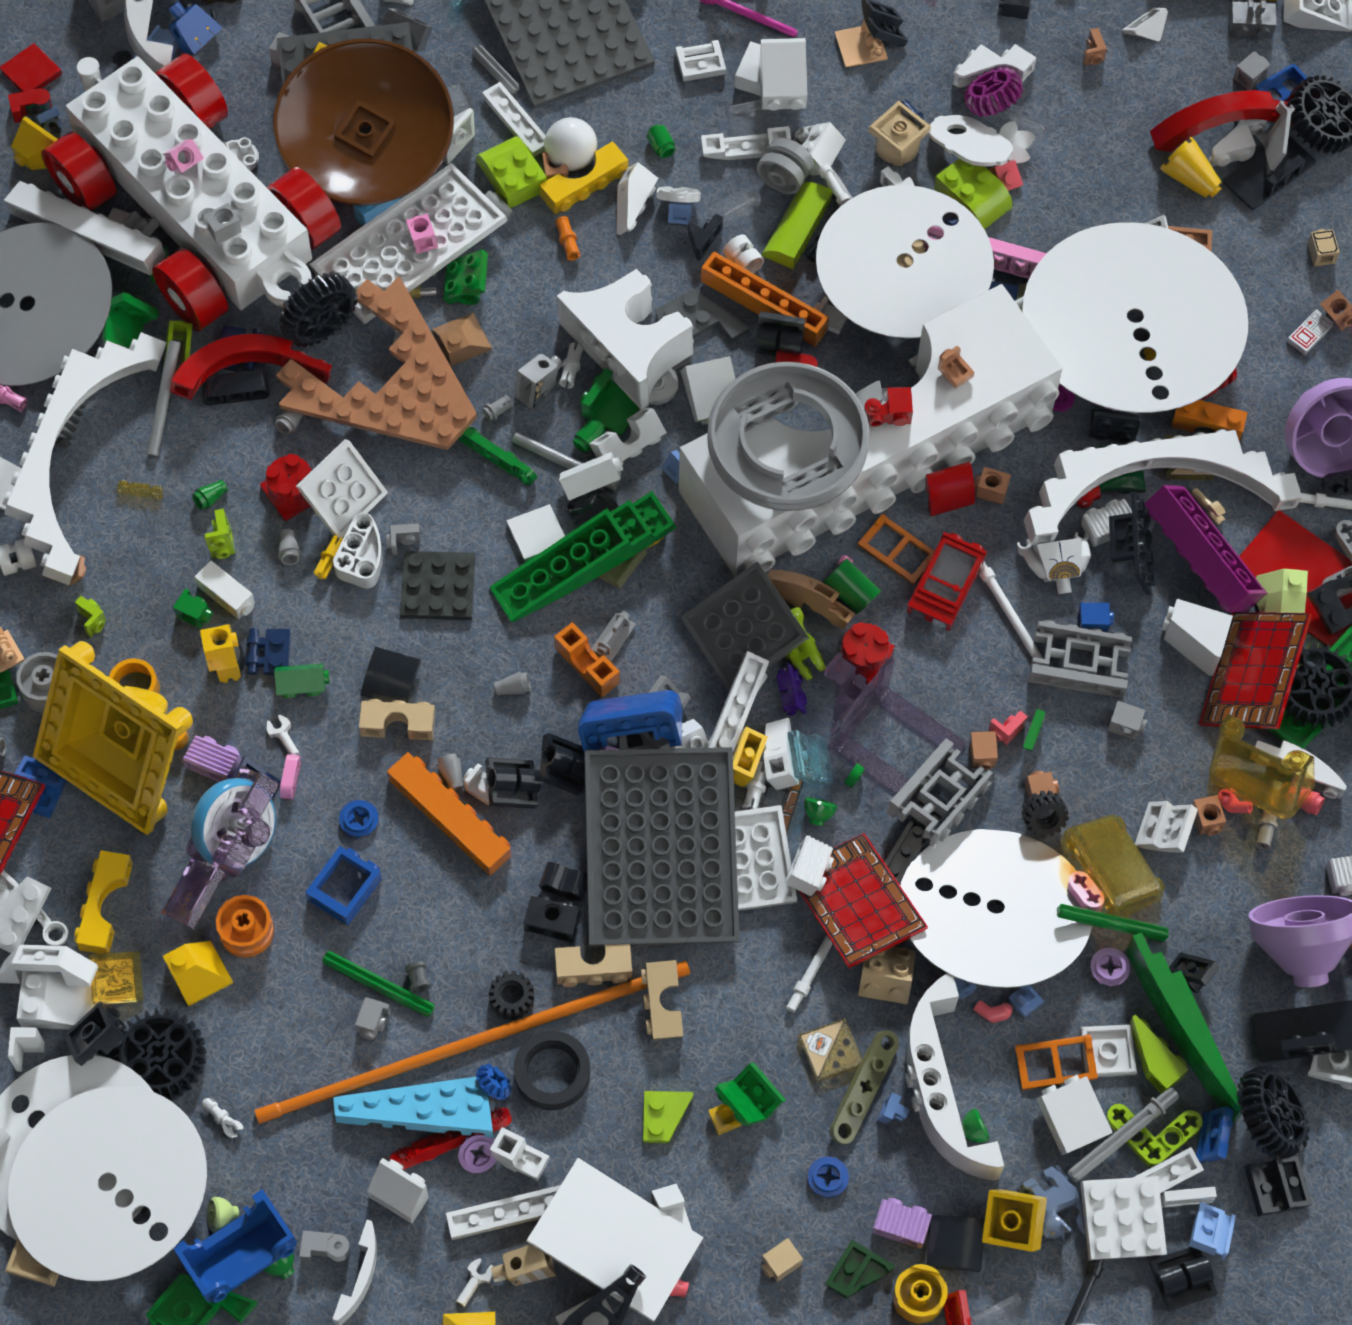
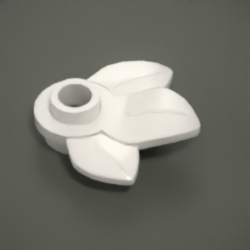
(1019, 139)

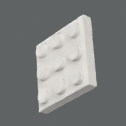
(341, 488)
(1123, 1218)

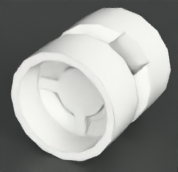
(742, 253)
(24, 555)

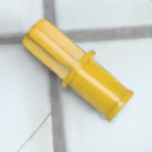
(327, 557)

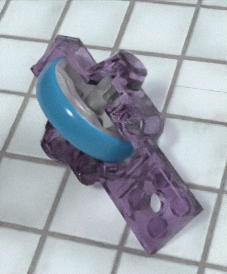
(248, 818)

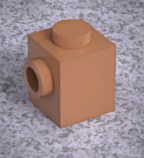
(1041, 781)

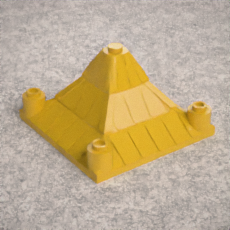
(109, 737)

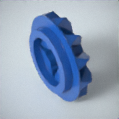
(362, 808)
(493, 1082)
(837, 1170)

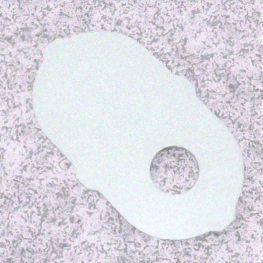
(976, 146)

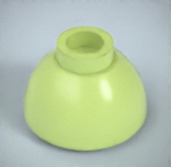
(220, 1213)

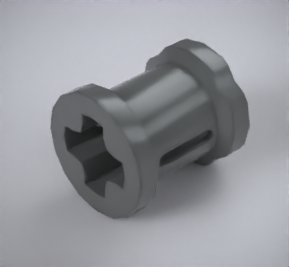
(418, 977)

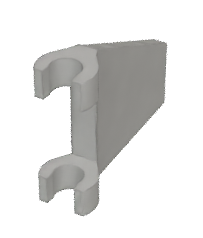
(1277, 139)

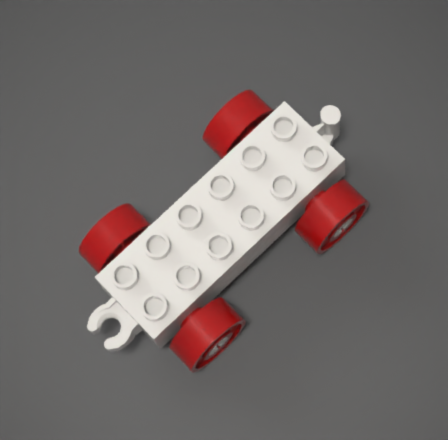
(124, 130)

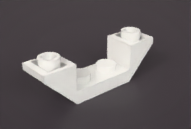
(73, 966)

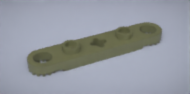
(856, 1103)

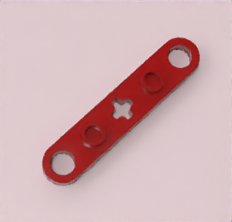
(439, 1143)

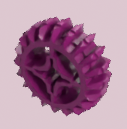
(993, 92)

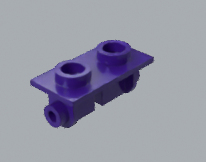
(790, 681)

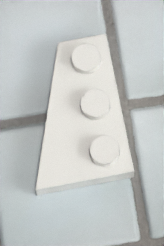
(20, 912)

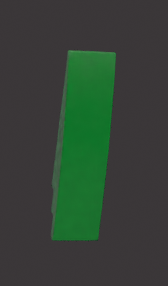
(583, 555)
(1184, 1022)

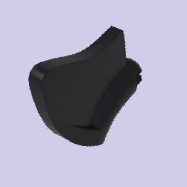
(591, 505)

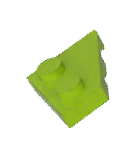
(663, 1114)

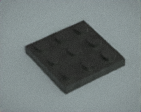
(437, 585)

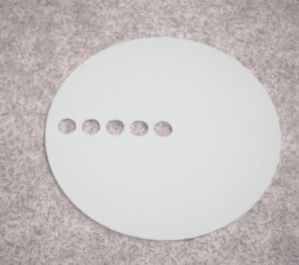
(1188, 306)

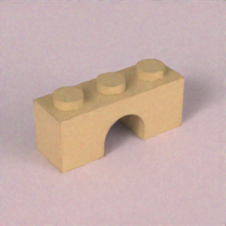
(377, 715)
(573, 970)
(662, 1023)

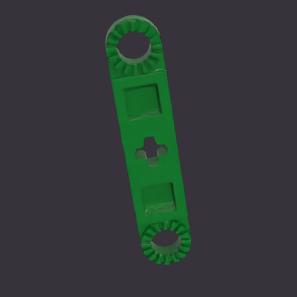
(501, 458)

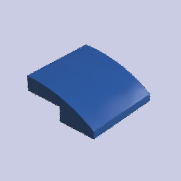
(54, 783)

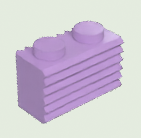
(211, 759)
(902, 1223)

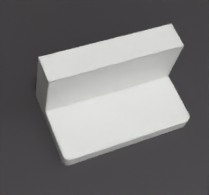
(23, 1040)

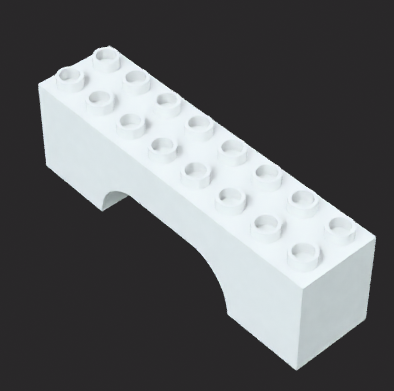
(1010, 390)

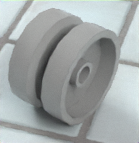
(785, 165)
(35, 679)

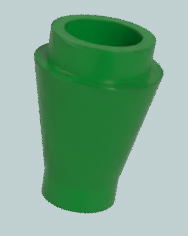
(207, 495)

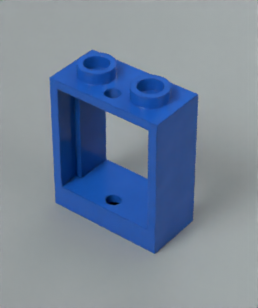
(330, 905)

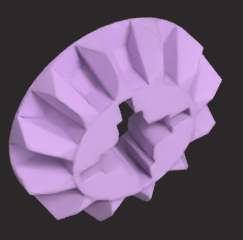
(1117, 959)
(480, 1162)

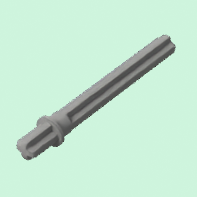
(1127, 1131)

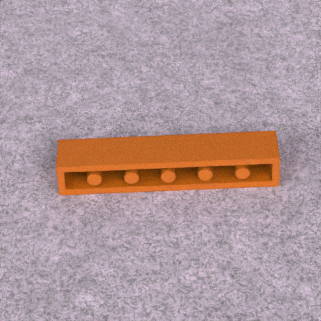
(761, 295)
(449, 813)

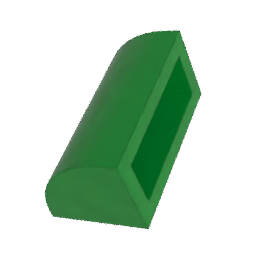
(852, 585)

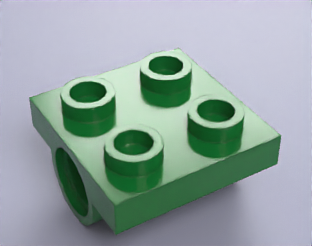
(466, 278)

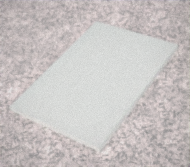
(604, 1228)

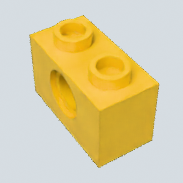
(747, 755)

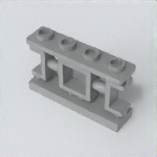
(1078, 676)
(925, 782)

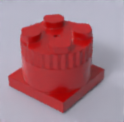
(281, 484)
(866, 649)

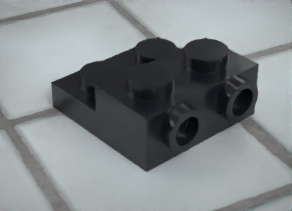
(95, 1031)

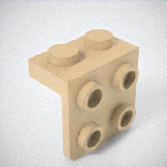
(888, 975)

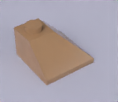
(461, 339)

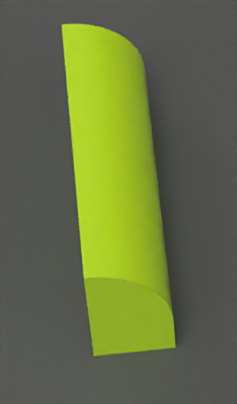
(798, 224)

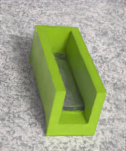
(179, 332)

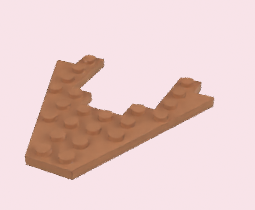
(416, 404)

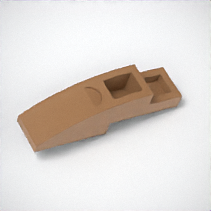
(821, 598)

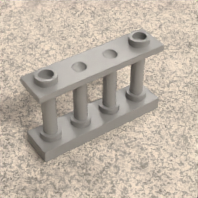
(358, 18)

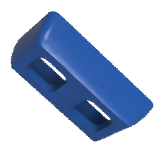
(1276, 80)

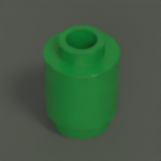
(661, 141)
(589, 432)

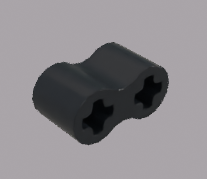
(564, 881)

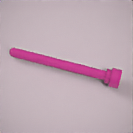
(754, 16)

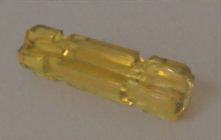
(140, 489)

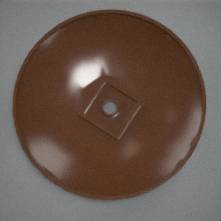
(356, 87)

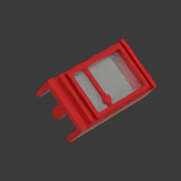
(947, 579)

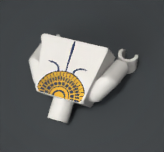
(1058, 560)

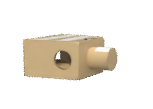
(533, 1262)

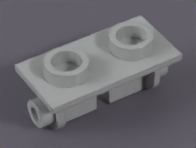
(614, 635)

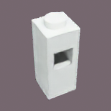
(591, 475)
(225, 590)

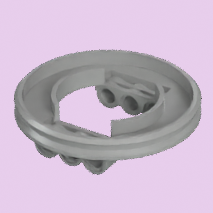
(775, 390)

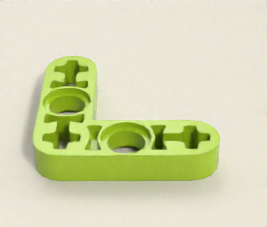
(1158, 1142)

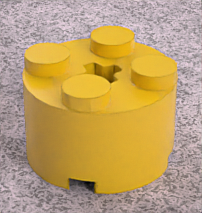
(934, 1294)

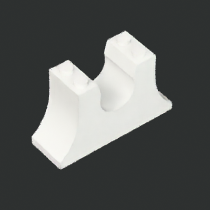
(608, 332)

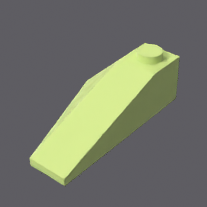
(1285, 591)

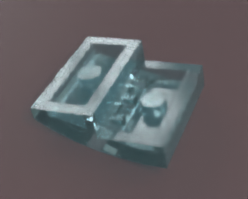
(810, 758)

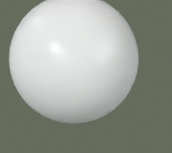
(571, 143)

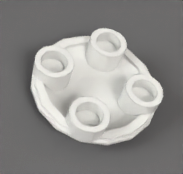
(244, 151)

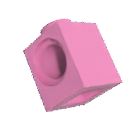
(191, 153)
(422, 233)

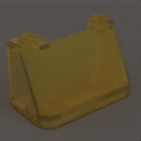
(1258, 776)
(1114, 864)

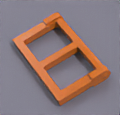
(888, 561)
(1053, 1044)

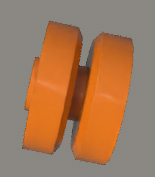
(244, 926)

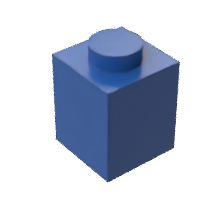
(1095, 616)

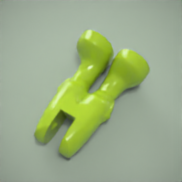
(804, 651)

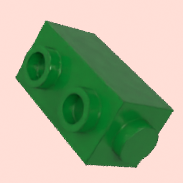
(301, 679)

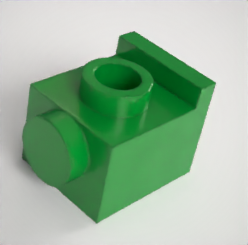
(192, 609)

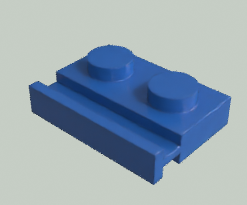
(1214, 1135)

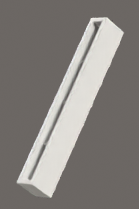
(108, 236)

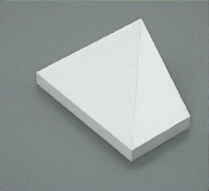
(1148, 25)

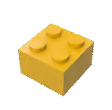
(1014, 1220)

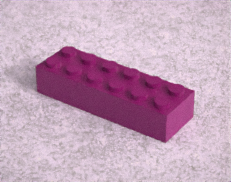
(1205, 549)

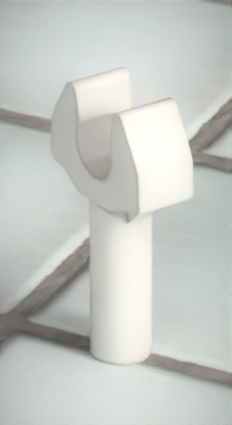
(282, 734)
(475, 1280)

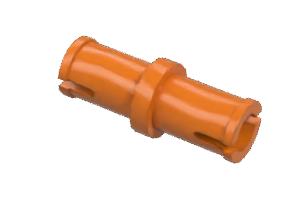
(567, 238)

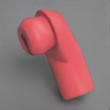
(1232, 803)
(994, 1014)

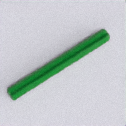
(1112, 922)
(378, 984)

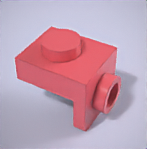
(1008, 174)

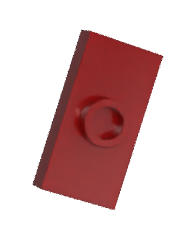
(957, 1309)

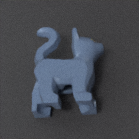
(1059, 1198)

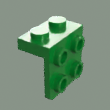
(127, 319)
(608, 403)
(750, 1096)

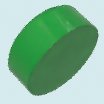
(854, 775)

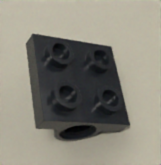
(779, 333)
(562, 764)
(512, 782)
(1183, 1278)

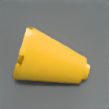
(1193, 169)

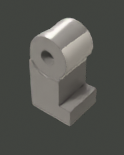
(323, 1244)

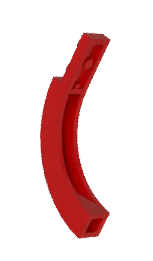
(1211, 113)
(238, 350)

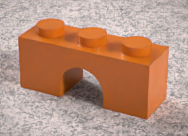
(1210, 416)
(577, 652)

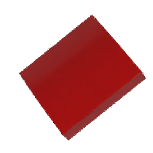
(950, 489)

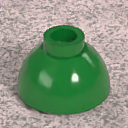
(819, 810)
(974, 1127)
(282, 1267)

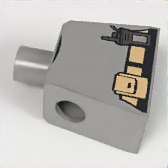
(537, 379)

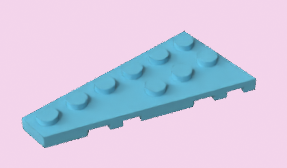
(422, 1107)

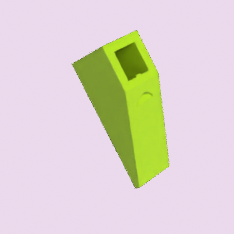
(1158, 1062)

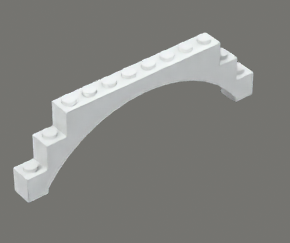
(1210, 453)
(31, 492)

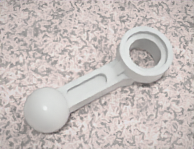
(48, 926)

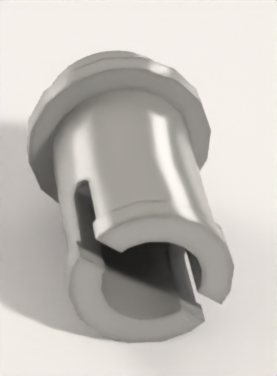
(492, 410)

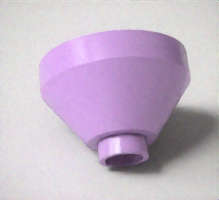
(1321, 428)
(1304, 935)

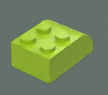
(512, 171)
(975, 190)

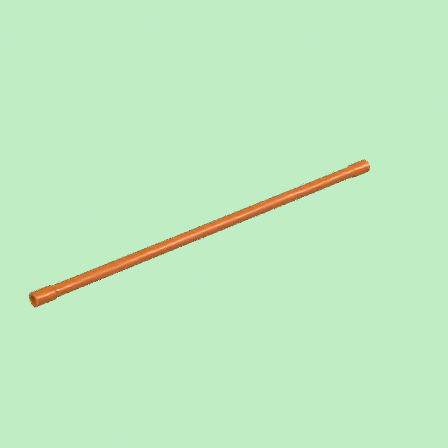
(276, 1109)

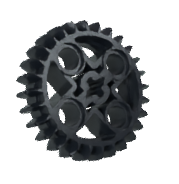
(1322, 114)
(317, 309)
(1324, 679)
(164, 1045)
(1273, 1112)

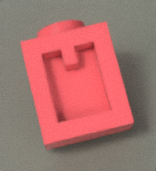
(1010, 728)

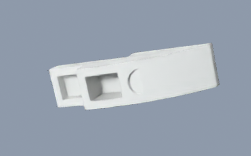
(1325, 778)

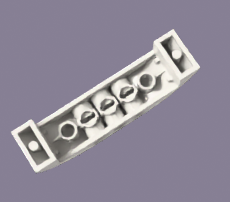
(136, 22)
(928, 1067)

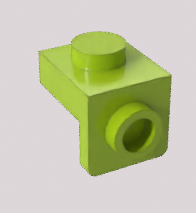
(91, 611)

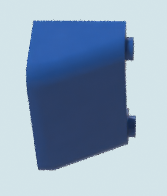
(631, 715)
(237, 1250)

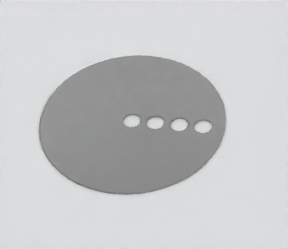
(70, 296)

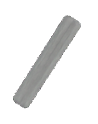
(495, 69)

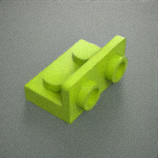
(221, 540)

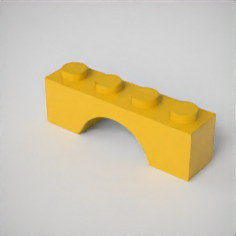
(563, 192)
(110, 873)

